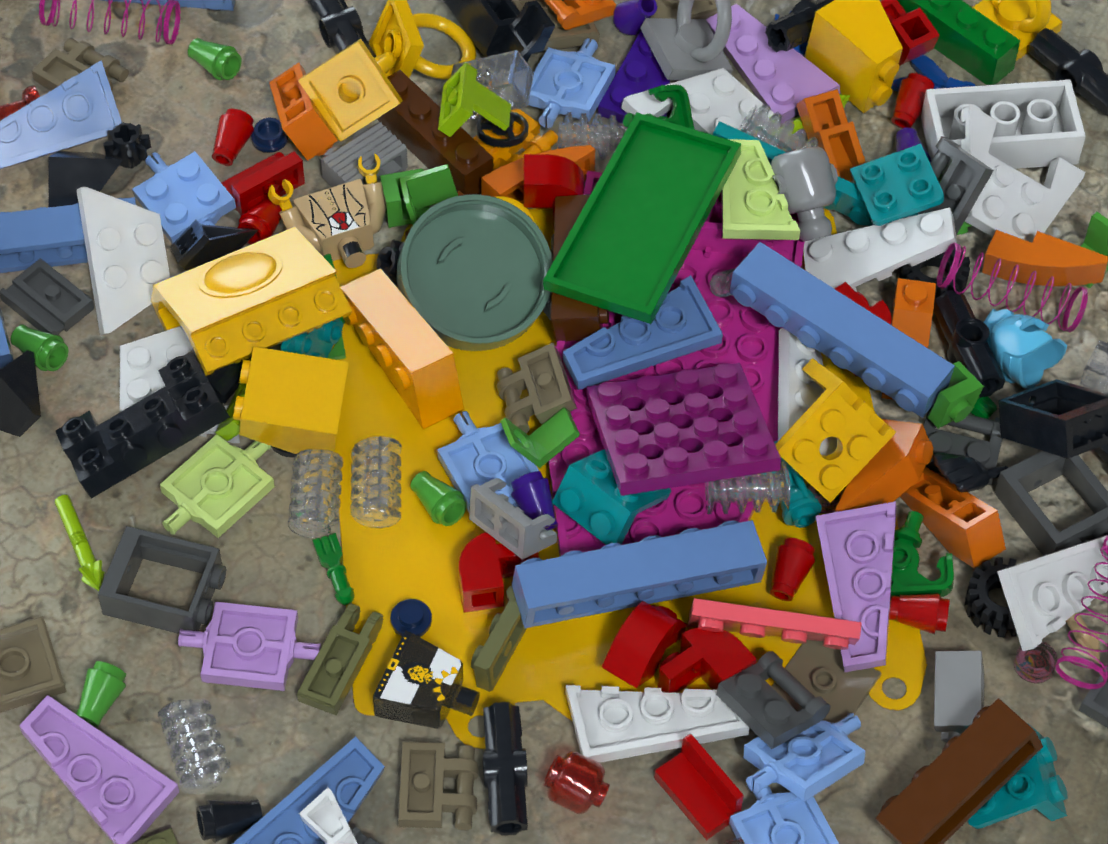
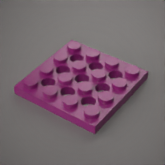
(674, 465)

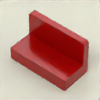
(253, 183)
(700, 788)

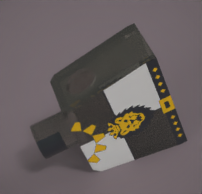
(422, 685)

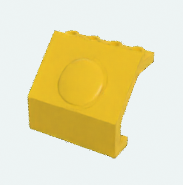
(251, 299)

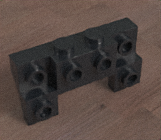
(501, 27)
(145, 430)

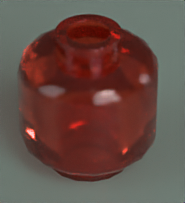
(576, 782)

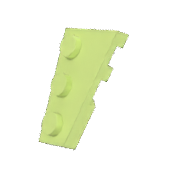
(751, 199)

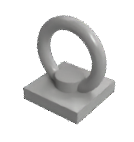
(688, 45)

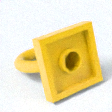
(1021, 18)
(399, 35)
(352, 88)

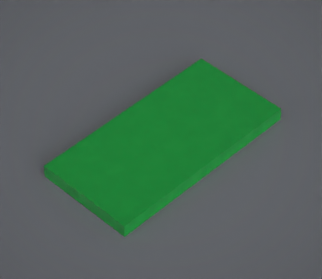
(642, 217)

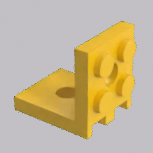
(838, 415)

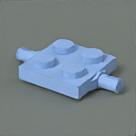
(570, 83)
(183, 194)
(481, 457)
(807, 760)
(782, 820)

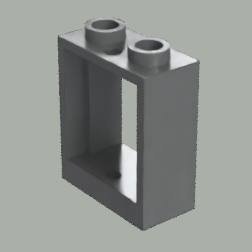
(1038, 470)
(167, 550)

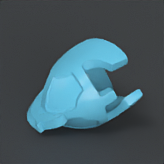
(1022, 346)

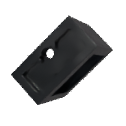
(1056, 419)

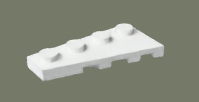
(1051, 589)

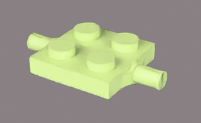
(216, 486)

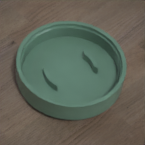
(475, 271)

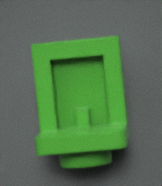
(958, 399)

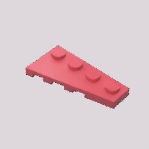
(760, 622)

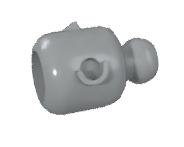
(808, 186)

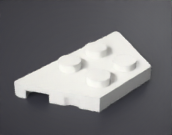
(123, 256)

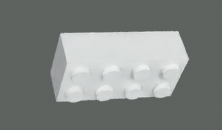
(1032, 119)

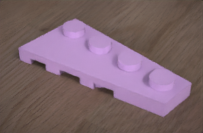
(774, 77)
(858, 570)
(105, 778)

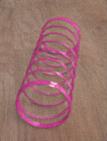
(166, 20)
(954, 270)
(1073, 659)

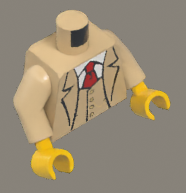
(339, 217)

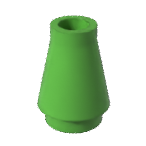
(218, 59)
(48, 348)
(440, 500)
(100, 691)

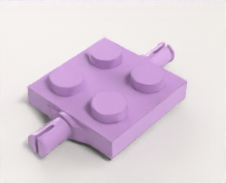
(249, 646)

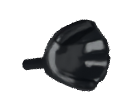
(965, 471)

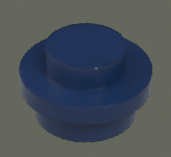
(269, 135)
(411, 616)

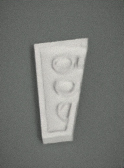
(879, 250)
(795, 387)
(636, 723)

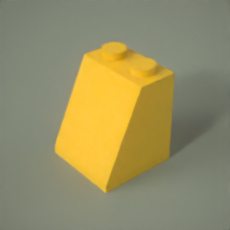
(856, 49)
(291, 400)

